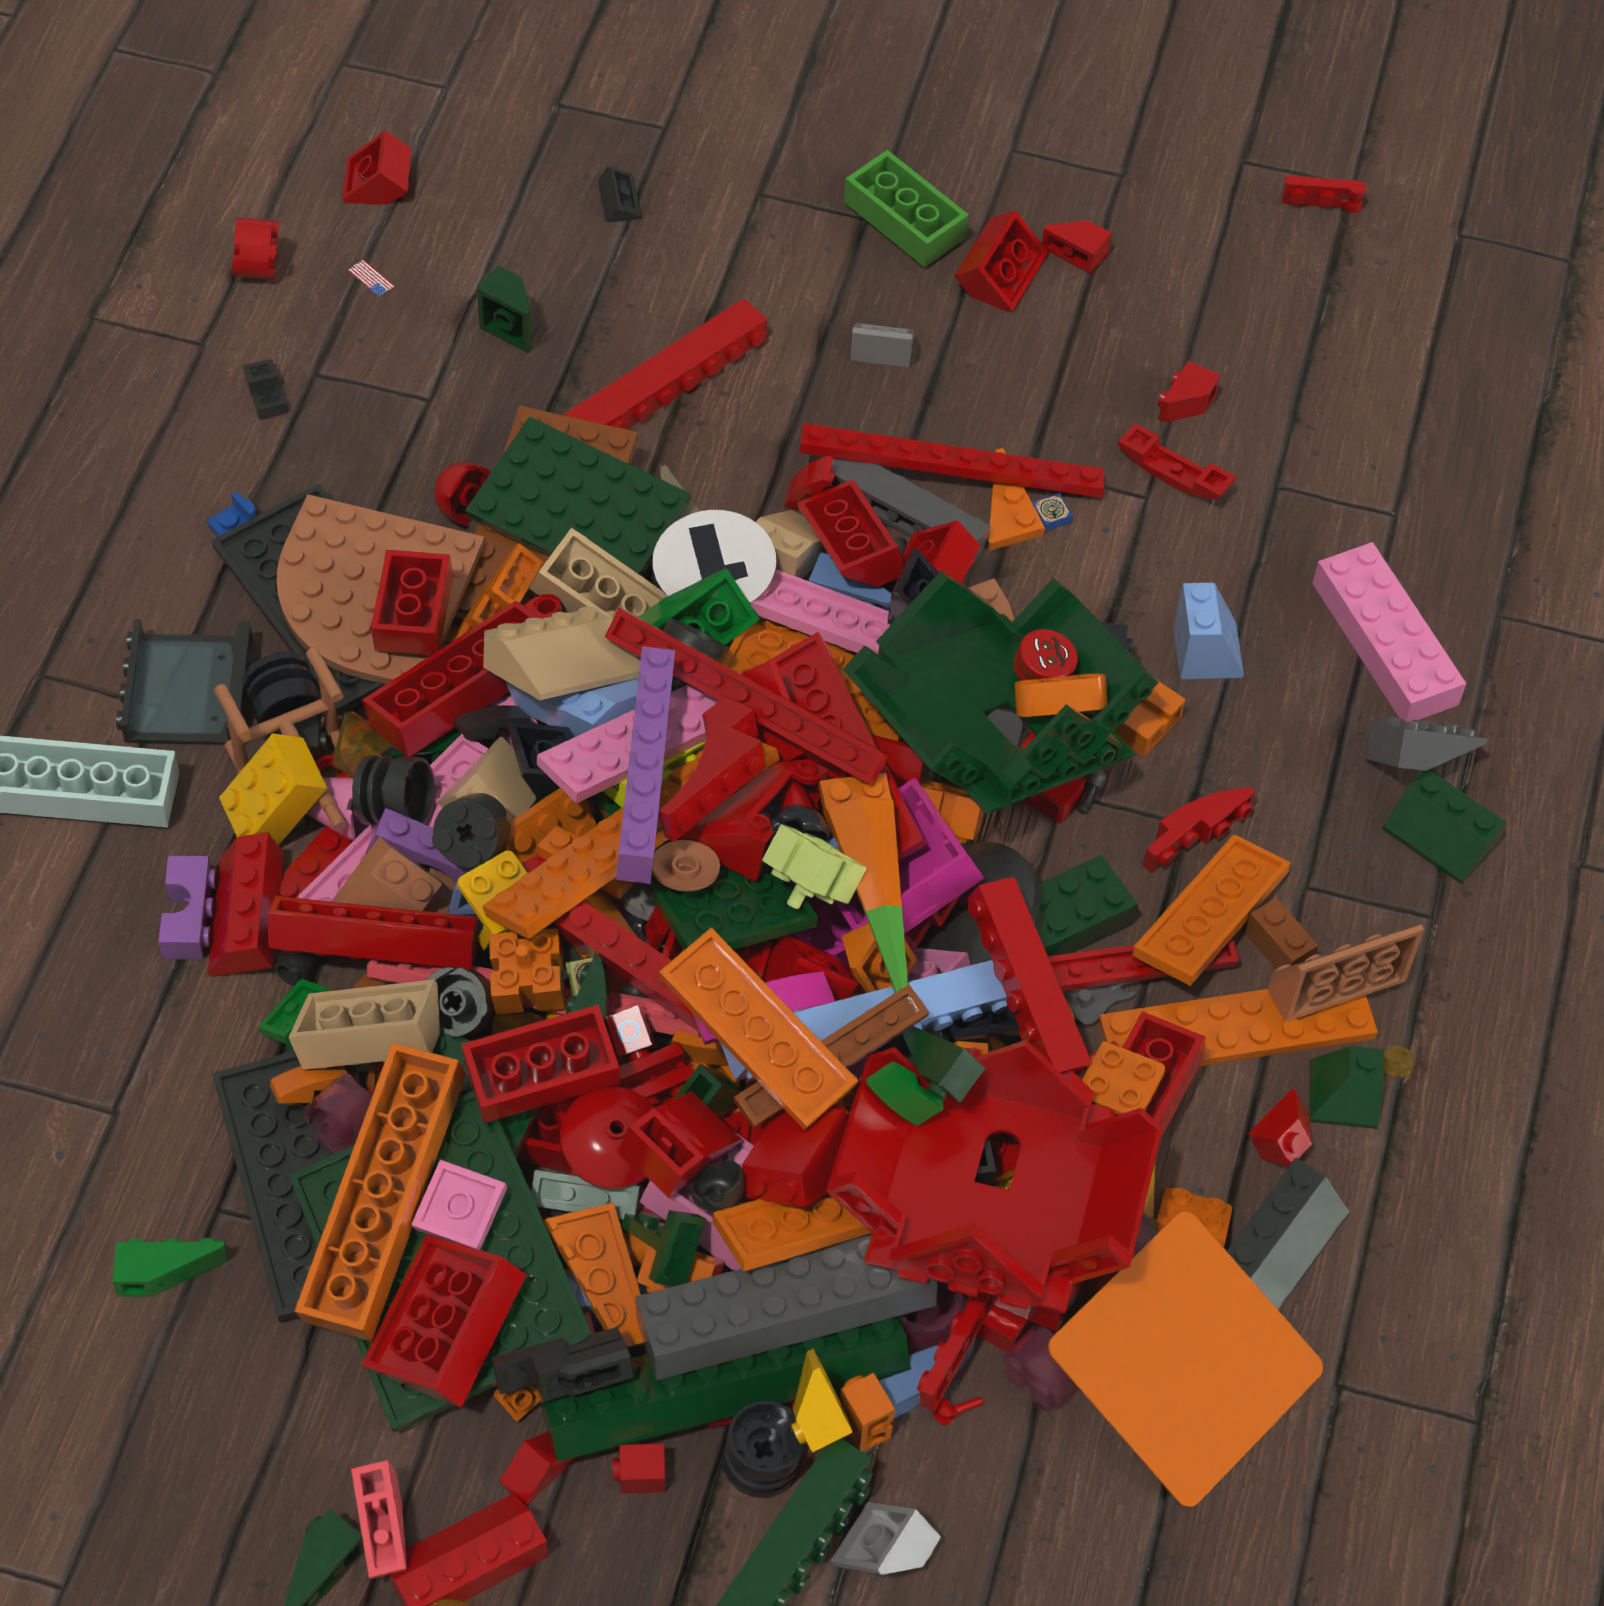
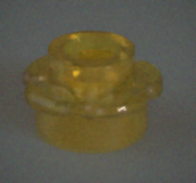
(1399, 1054)

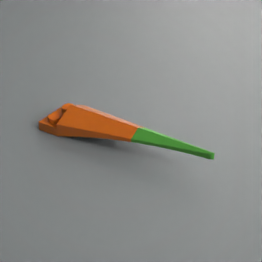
(865, 830)

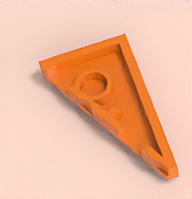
(1012, 516)

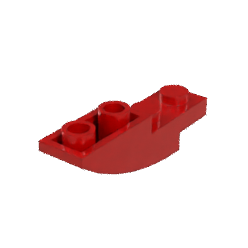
(1202, 819)

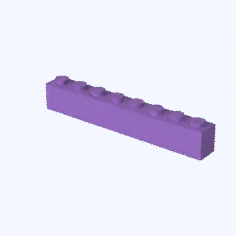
(645, 766)

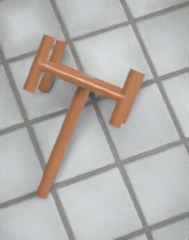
(242, 734)

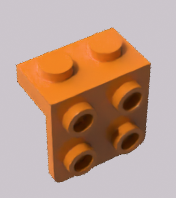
(1122, 1078)
(1210, 1211)

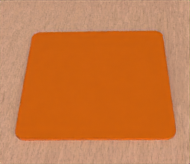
(1185, 1358)

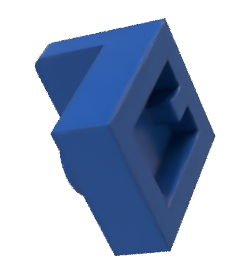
(233, 516)

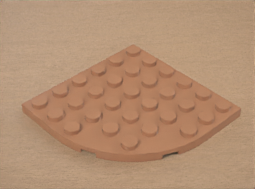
(334, 574)

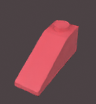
(380, 1518)

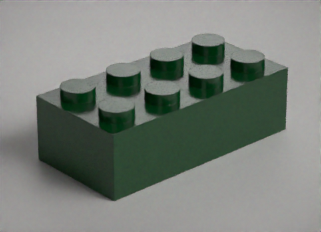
(1083, 907)

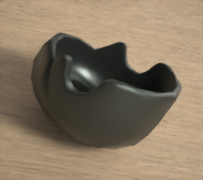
(718, 1187)

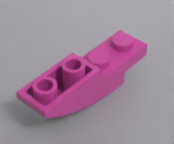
(795, 992)

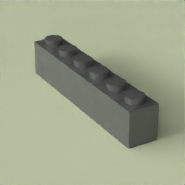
(904, 503)

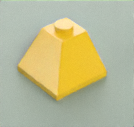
(817, 1407)

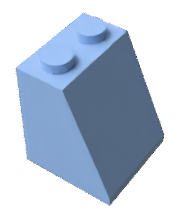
(1206, 635)

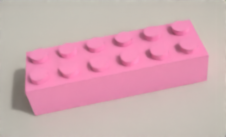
(1388, 633)

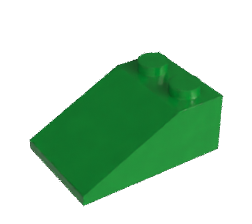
(709, 605)

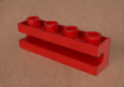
(654, 1076)

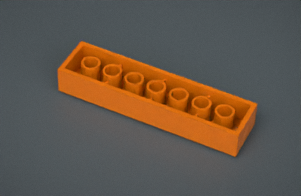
(381, 1192)

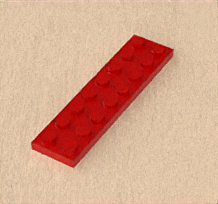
(819, 687)

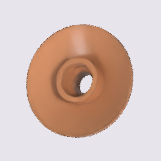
(685, 865)

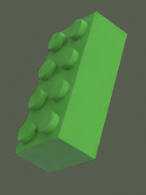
(906, 208)

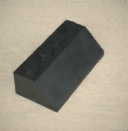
(1288, 1231)

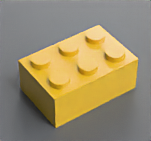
(274, 789)

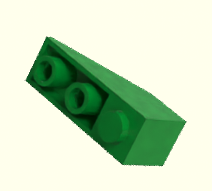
(154, 1267)

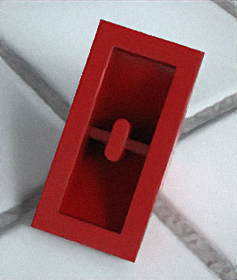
(533, 1468)

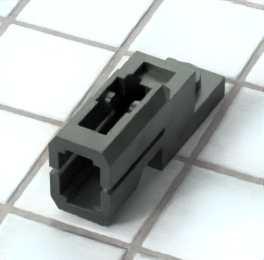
(563, 1369)

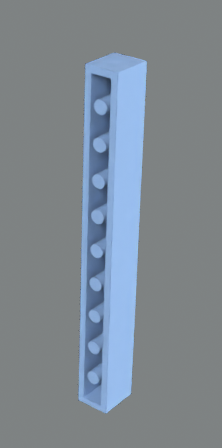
(947, 996)

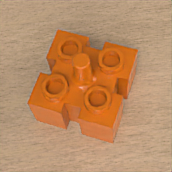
(956, 808)
(527, 971)

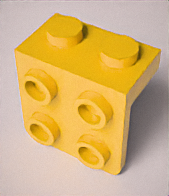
(484, 883)

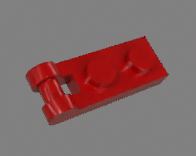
(1323, 192)

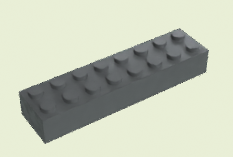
(772, 1307)

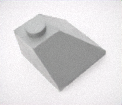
(886, 1540)

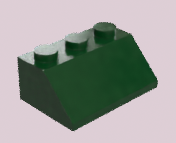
(1444, 826)

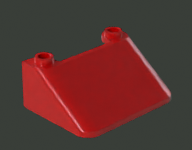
(739, 830)

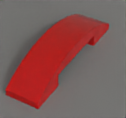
(1173, 469)

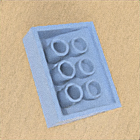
(581, 709)

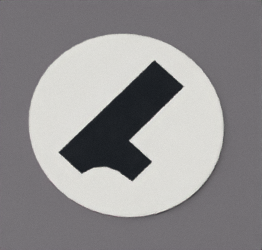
(710, 542)

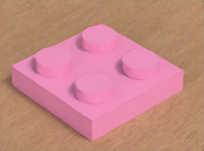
(459, 1205)

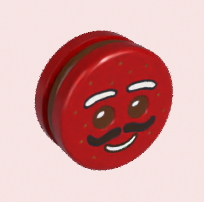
(1045, 655)

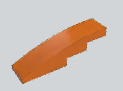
(504, 588)

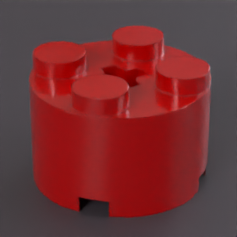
(255, 248)

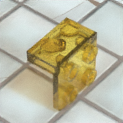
(356, 742)

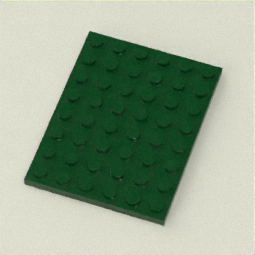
(545, 1302)

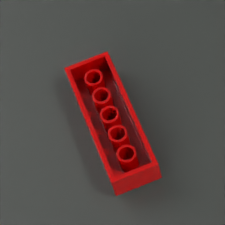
(440, 688)

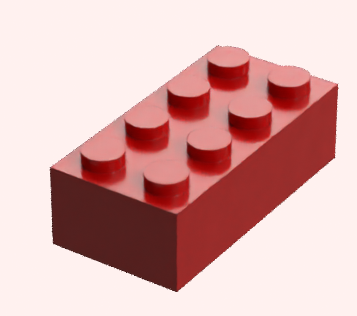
(541, 1063)

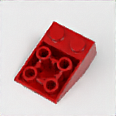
(677, 1142)

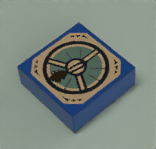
(1053, 511)

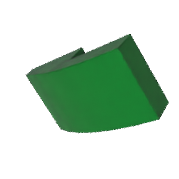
(901, 1092)

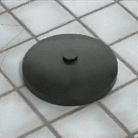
(959, 929)

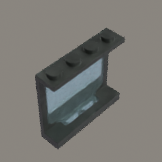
(173, 685)

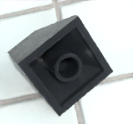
(995, 1029)

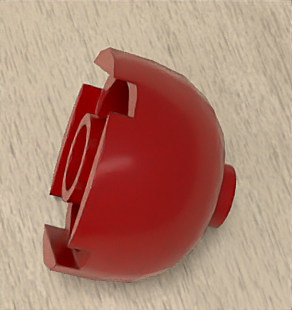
(457, 488)

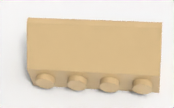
(591, 577)
(364, 1022)

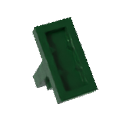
(673, 1241)

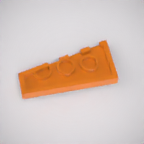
(601, 1265)

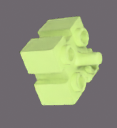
(813, 866)

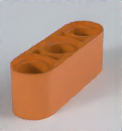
(1050, 695)

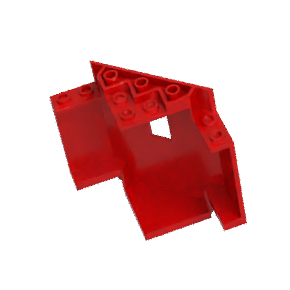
(1068, 1205)

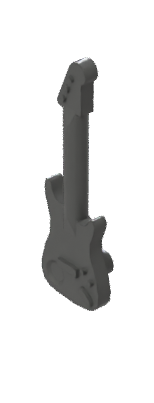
(1093, 1001)

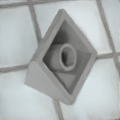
(881, 345)

